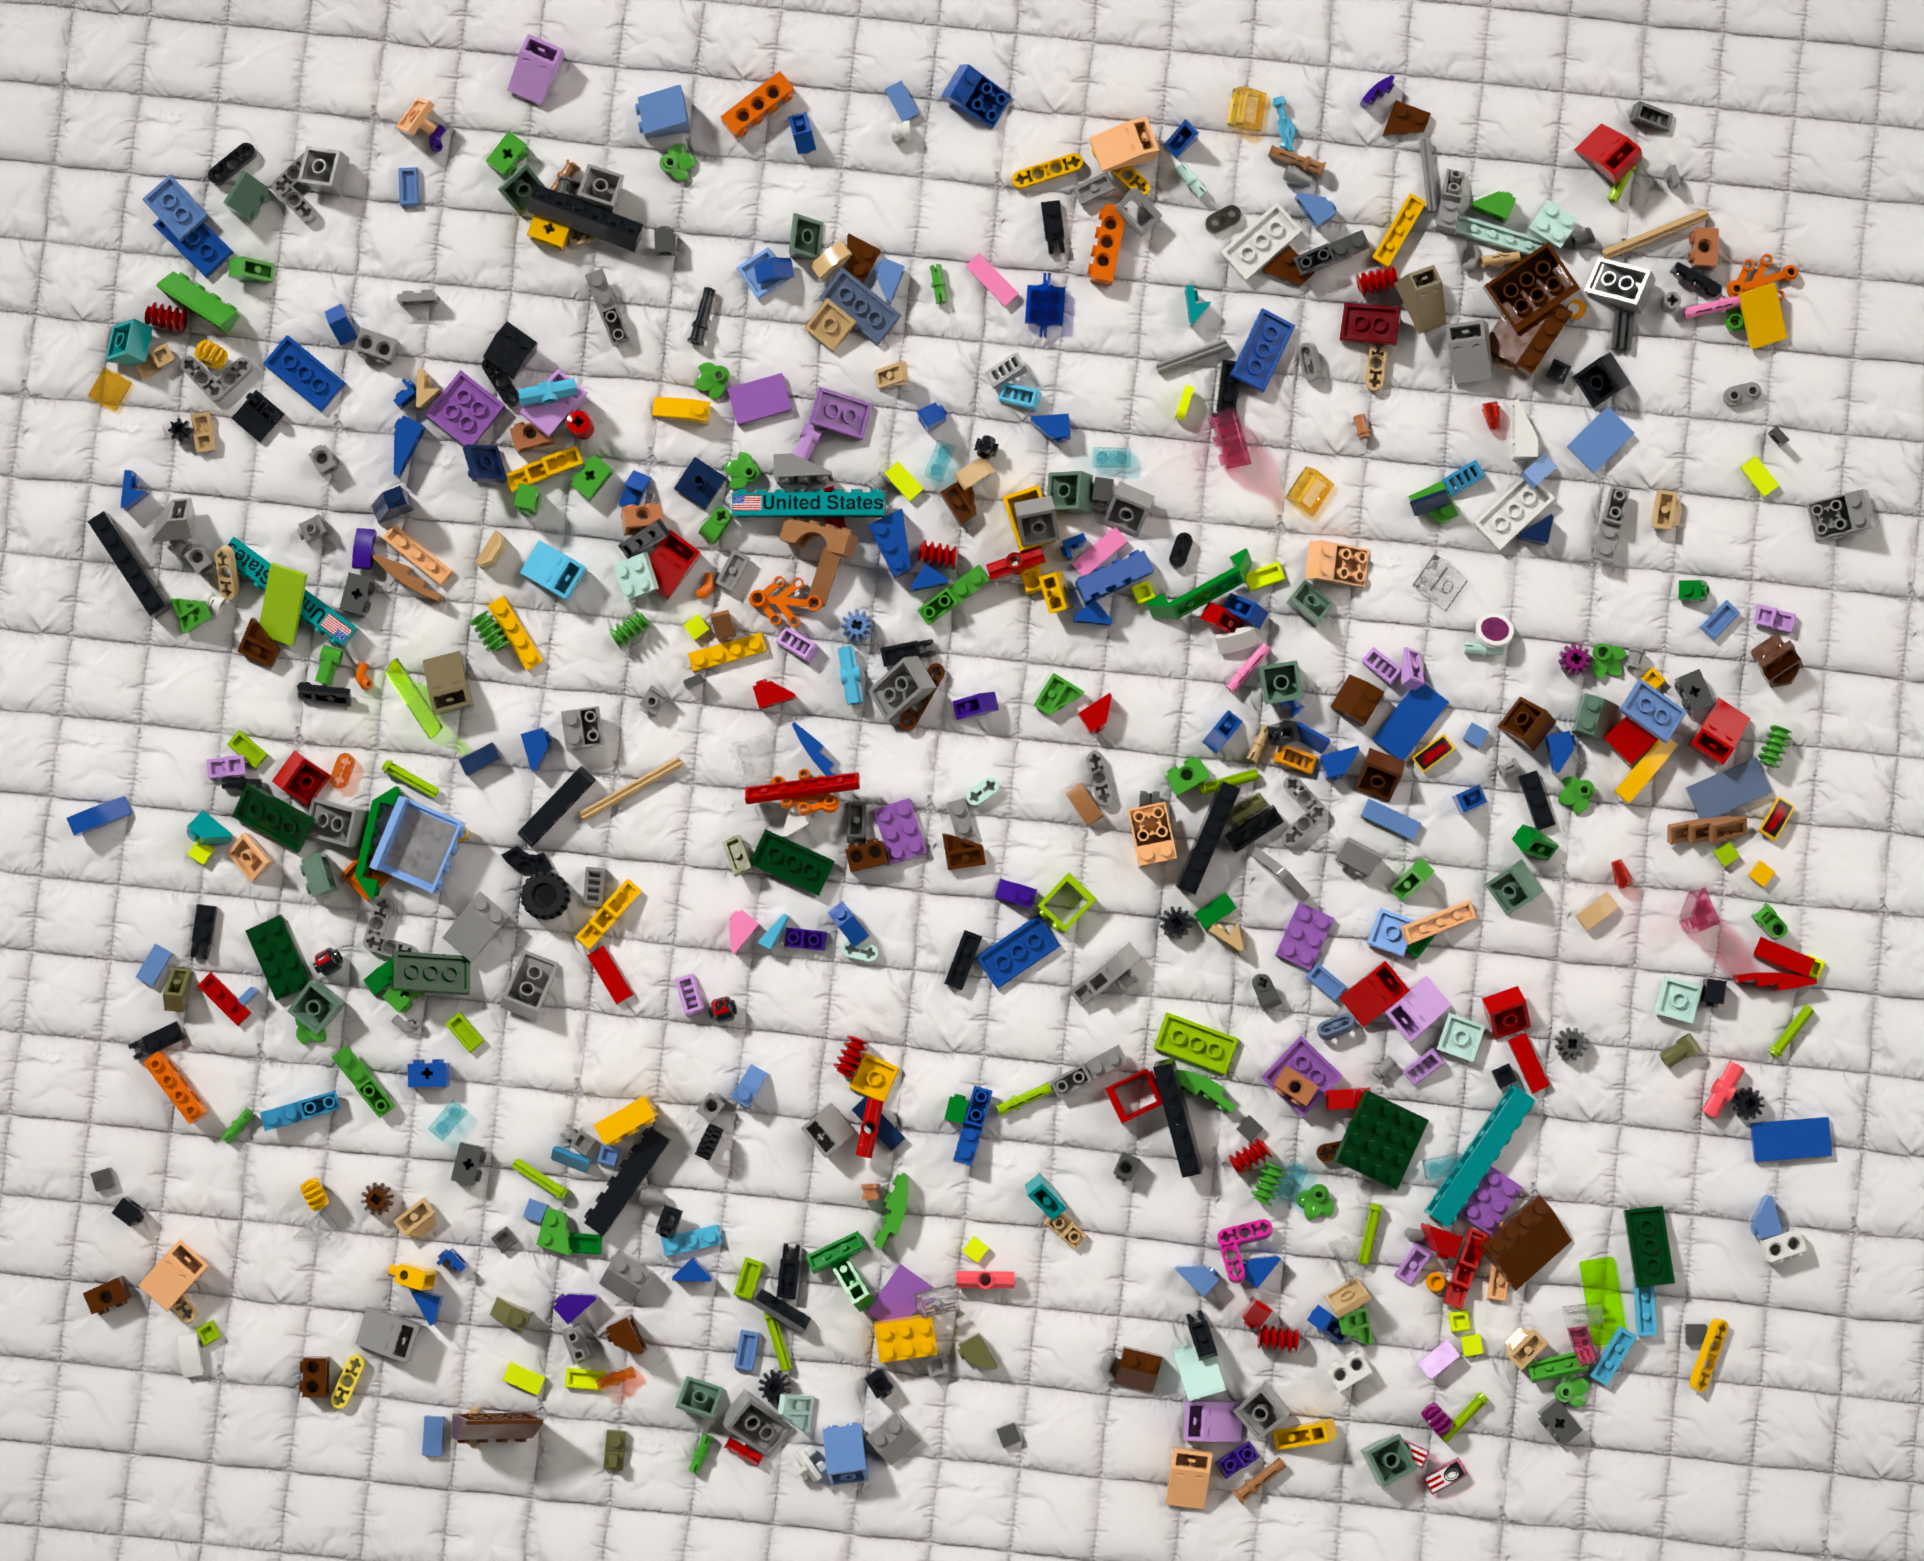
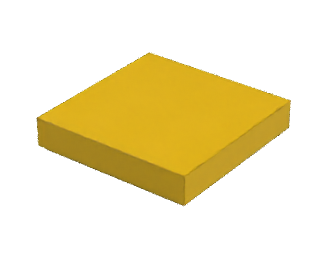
(874, 1077)

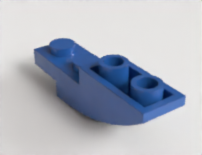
(972, 1126)

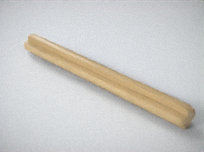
(1655, 234)
(631, 788)

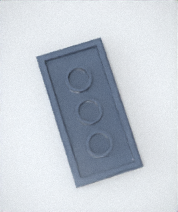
(871, 312)
(1729, 789)

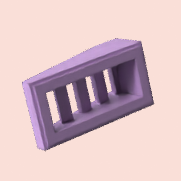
(807, 656)
(1391, 681)
(694, 1011)
(1431, 1051)

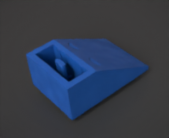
(976, 95)

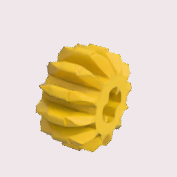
(211, 354)
(314, 1194)

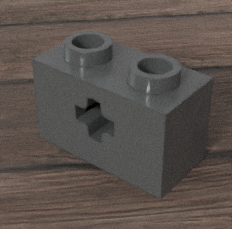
(355, 584)
(1702, 697)
(460, 1171)
(1569, 1426)

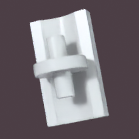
(814, 1471)

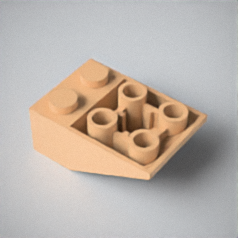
(1125, 145)
(1336, 563)
(1152, 834)
(173, 1275)
(1188, 1477)

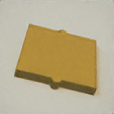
(109, 389)

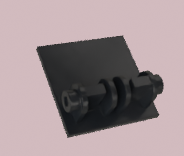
(258, 415)

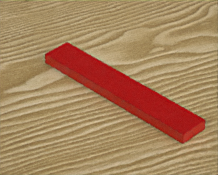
(802, 788)

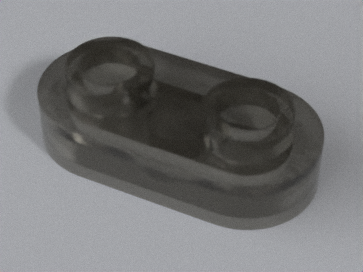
(1223, 219)

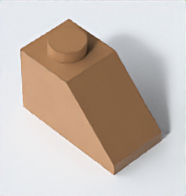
(723, 625)

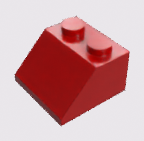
(301, 778)
(1506, 1012)

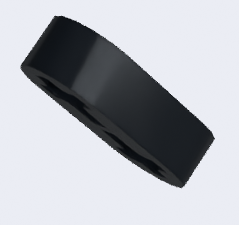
(1185, 551)

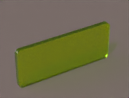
(413, 698)
(1602, 1286)

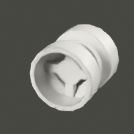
(899, 131)
(214, 603)

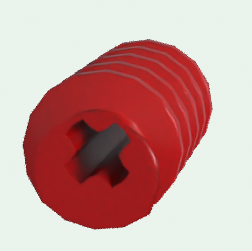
(1376, 280)
(166, 318)
(573, 422)
(937, 554)
(850, 1056)
(1249, 1156)
(1278, 1338)

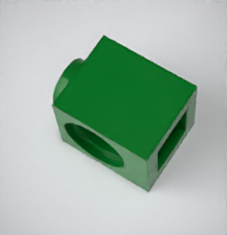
(956, 1108)

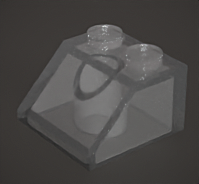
(1440, 582)

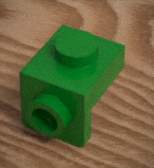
(1693, 590)

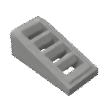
(1003, 365)
(602, 871)

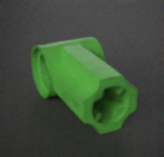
(329, 659)

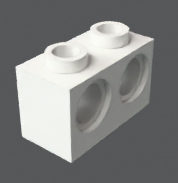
(1782, 1241)
(1351, 1375)

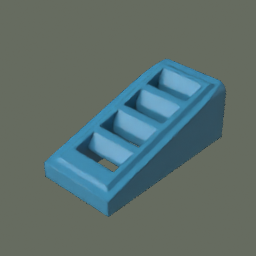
(1480, 475)

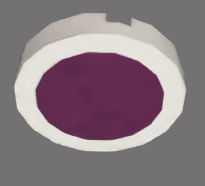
(1494, 630)

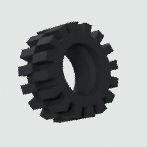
(709, 1141)

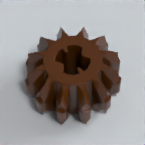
(374, 1204)

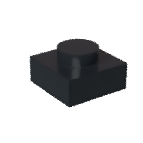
(1558, 371)
(1504, 1075)

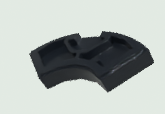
(527, 862)

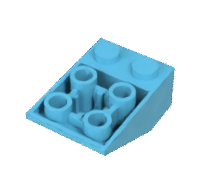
(553, 570)

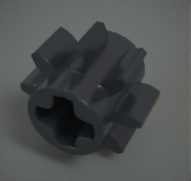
(174, 429)
(986, 447)

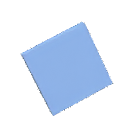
(748, 273)
(1388, 934)

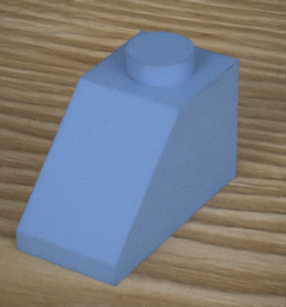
(1316, 208)
(889, 277)
(749, 1086)
(1765, 1219)
(1199, 1276)

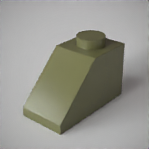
(177, 990)
(511, 1314)
(976, 1352)

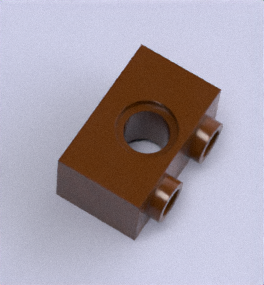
(118, 1290)

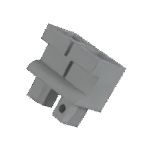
(576, 1343)

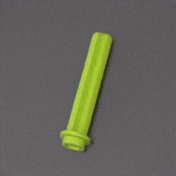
(410, 779)
(1236, 779)
(1791, 1031)
(540, 1179)
(1370, 1233)
(778, 1342)
(1465, 1415)

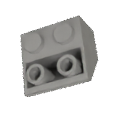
(175, 521)
(582, 728)
(828, 1130)

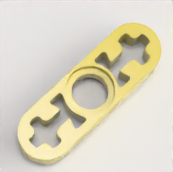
(346, 1396)

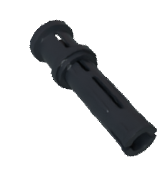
(700, 324)

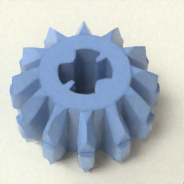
(859, 619)

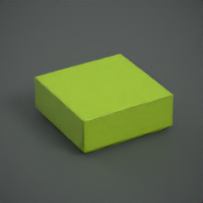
(1726, 854)
(208, 1332)

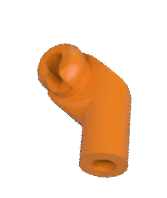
(708, 588)
(362, 678)

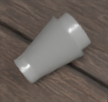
(1296, 176)
(651, 1197)

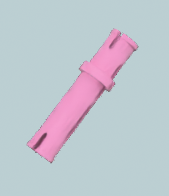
(1711, 307)
(1245, 671)

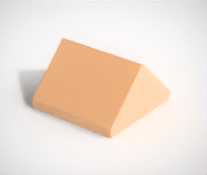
(249, 856)

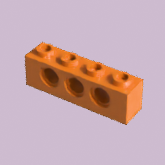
(760, 95)
(1099, 273)
(176, 1087)

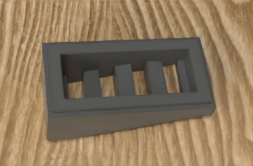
(1641, 120)

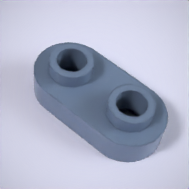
(1336, 1027)

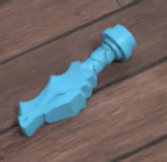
(1286, 128)

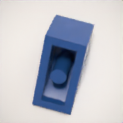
(802, 133)
(931, 416)
(1054, 427)
(1246, 610)
(1222, 731)
(536, 746)
(1559, 749)
(1338, 762)
(848, 924)
(1259, 1268)
(1327, 1324)

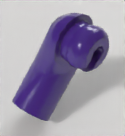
(435, 139)

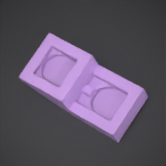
(1774, 618)
(226, 766)

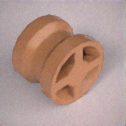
(870, 1191)

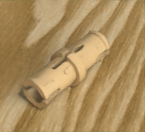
(1500, 259)
(1259, 745)

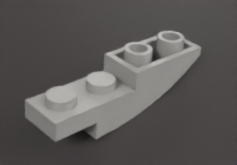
(1450, 201)
(607, 307)
(1610, 524)
(1105, 974)
(1088, 1071)

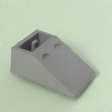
(1470, 351)
(793, 468)
(1841, 514)
(388, 1334)

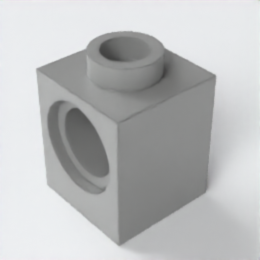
(327, 467)
(203, 566)
(707, 1114)

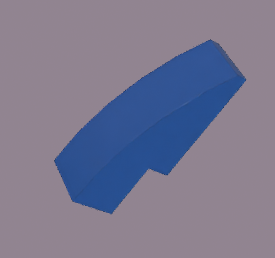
(99, 816)

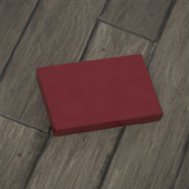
(1370, 324)

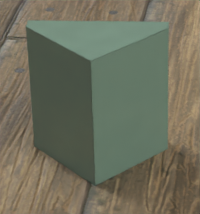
(519, 188)
(805, 237)
(1310, 603)
(699, 1397)

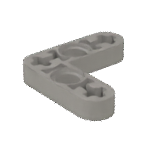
(291, 191)
(219, 382)
(1308, 808)
(1282, 873)
(379, 934)

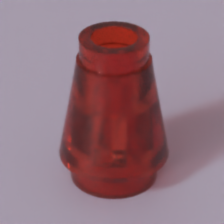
(1492, 414)
(1621, 875)

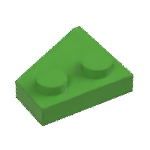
(1442, 514)
(191, 613)
(1056, 695)
(554, 1232)
(1357, 1326)

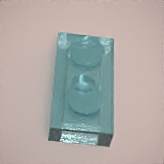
(1111, 457)
(940, 461)
(448, 1120)
(1440, 1166)
(1292, 1181)

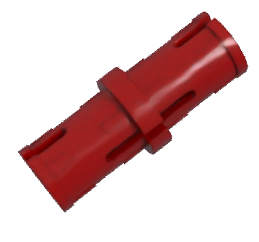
(743, 1451)

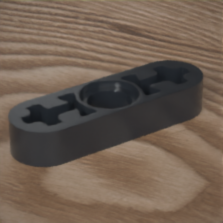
(239, 150)
(504, 396)

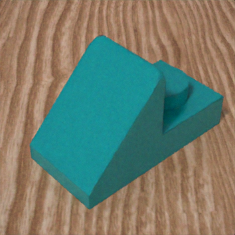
(1194, 309)

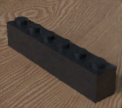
(585, 218)
(129, 565)
(1207, 837)
(1178, 1117)
(627, 1181)

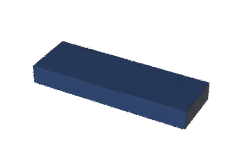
(887, 1132)

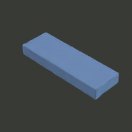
(1390, 819)

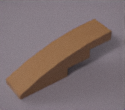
(403, 574)
(824, 575)
(1705, 829)

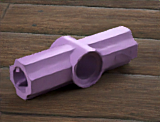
(809, 438)

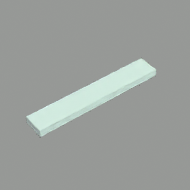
(1496, 235)

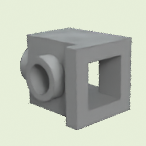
(320, 529)
(660, 699)

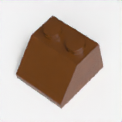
(1357, 699)
(1527, 723)
(1379, 775)
(626, 1335)
(1138, 1369)

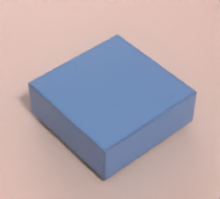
(1475, 735)
(249, 995)
(608, 1155)
(535, 1210)

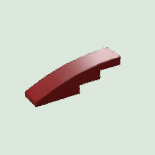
(1780, 980)
(1464, 1269)

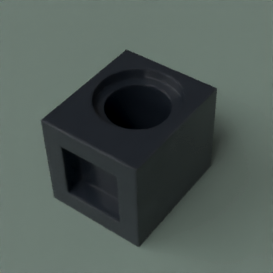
(1289, 733)
(1713, 992)
(129, 1212)
(671, 1215)
(875, 1375)

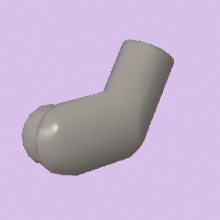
(1474, 259)
(406, 1026)
(1415, 1234)
(1106, 1365)

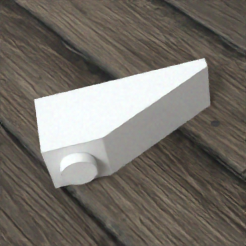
(1524, 439)

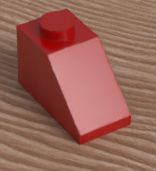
(1221, 618)
(771, 694)
(1096, 714)
(1344, 1098)
(1442, 1241)
(1256, 1313)

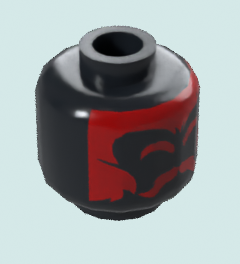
(328, 961)
(723, 1009)

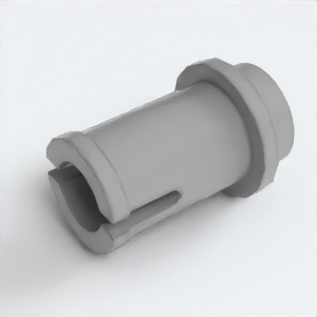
(1384, 1067)

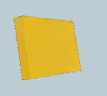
(1762, 316)

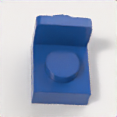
(404, 397)
(1074, 542)
(455, 1259)

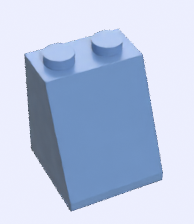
(663, 112)
(845, 1454)

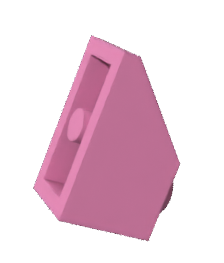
(740, 929)

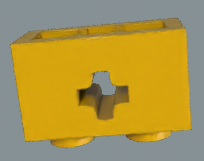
(556, 239)
(1055, 592)

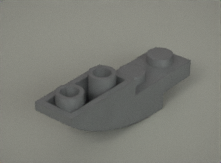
(1331, 253)

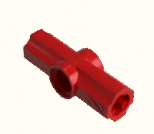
(1004, 566)
(871, 1115)

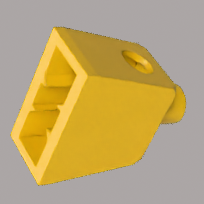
(413, 1276)

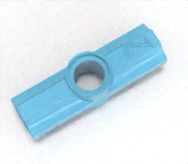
(547, 392)
(850, 675)

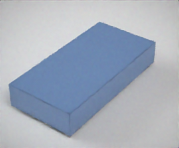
(902, 101)
(409, 186)
(1538, 470)
(1719, 620)
(154, 965)
(1326, 982)
(747, 1350)
(433, 1435)

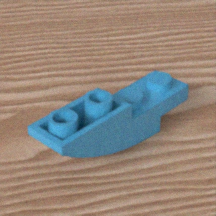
(300, 1110)

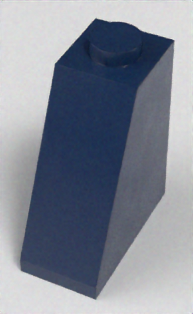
(392, 504)

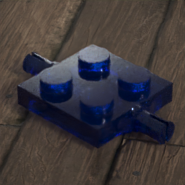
(1045, 305)

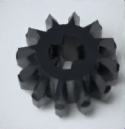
(1170, 926)
(1745, 1096)
(768, 1383)

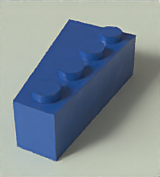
(1114, 577)

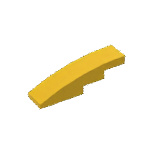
(544, 468)
(1644, 769)
(608, 914)

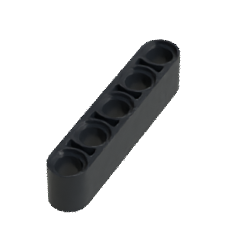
(556, 806)

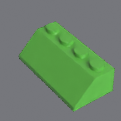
(198, 301)

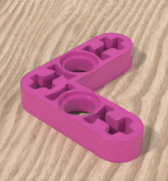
(1232, 1245)

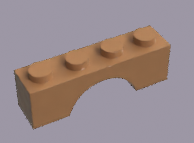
(799, 533)

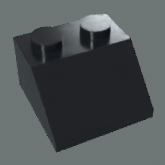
(510, 350)
(1601, 380)

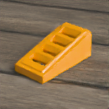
(1280, 754)

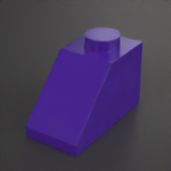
(975, 705)
(1015, 893)
(573, 1305)

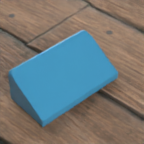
(570, 1158)

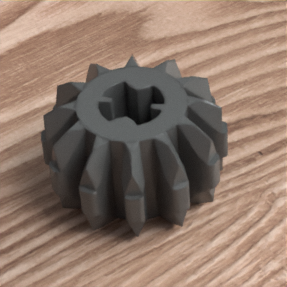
(1571, 1035)

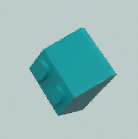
(129, 343)

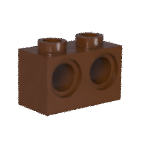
(867, 860)
(321, 1377)

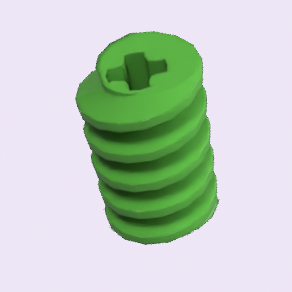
(629, 629)
(488, 631)
(1774, 746)
(1268, 1183)

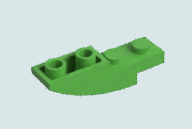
(954, 595)
(363, 1080)
(1211, 1090)
(897, 1204)

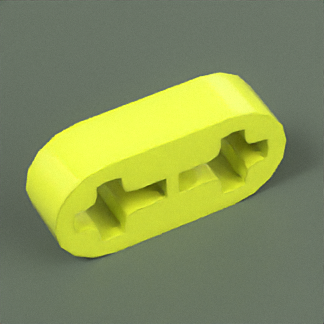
(1184, 402)

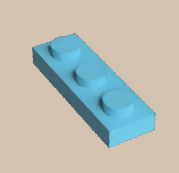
(692, 1240)
(1645, 1311)
(1613, 1355)

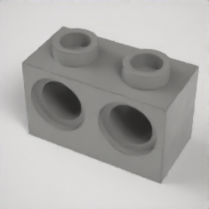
(378, 342)

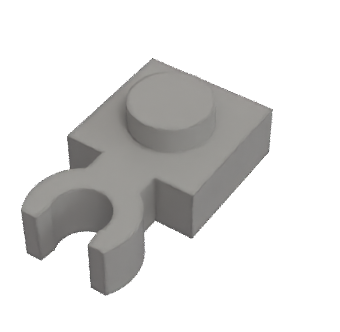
(580, 1141)

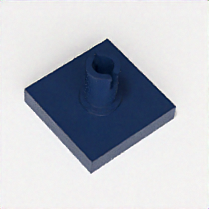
(484, 463)
(700, 483)

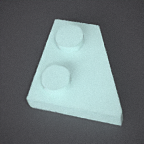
(797, 1410)

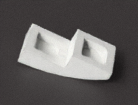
(1241, 639)
(190, 1356)

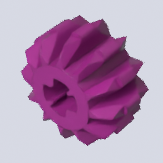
(1568, 654)
(1437, 1419)

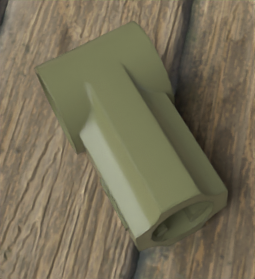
(1684, 1048)

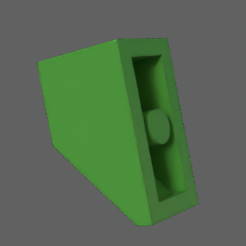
(1495, 205)
(251, 270)
(1411, 879)

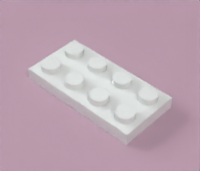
(1261, 241)
(1513, 512)

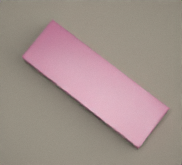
(992, 280)
(1099, 552)

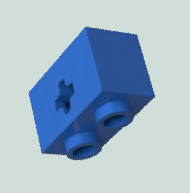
(439, 1078)

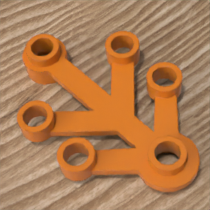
(1758, 280)
(781, 601)
(827, 802)

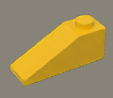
(682, 409)
(1305, 1434)

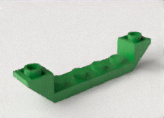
(1161, 608)
(389, 799)

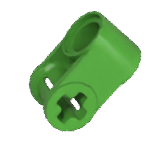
(713, 528)
(1769, 921)

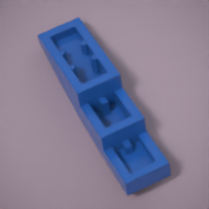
(813, 748)

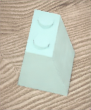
(1197, 1376)

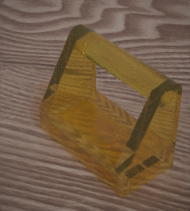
(1239, 105)
(1303, 485)

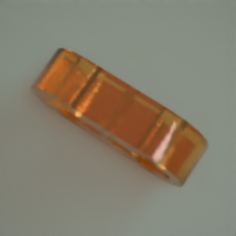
(346, 772)

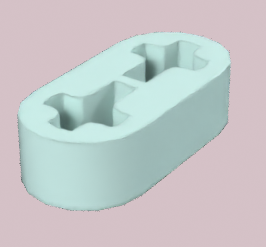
(979, 787)
(858, 955)

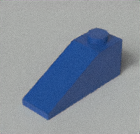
(406, 439)

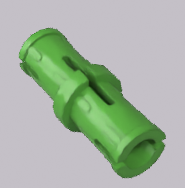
(938, 284)
(238, 1125)
(701, 1453)

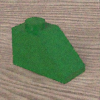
(1534, 842)
(380, 978)

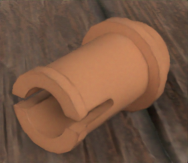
(1361, 426)

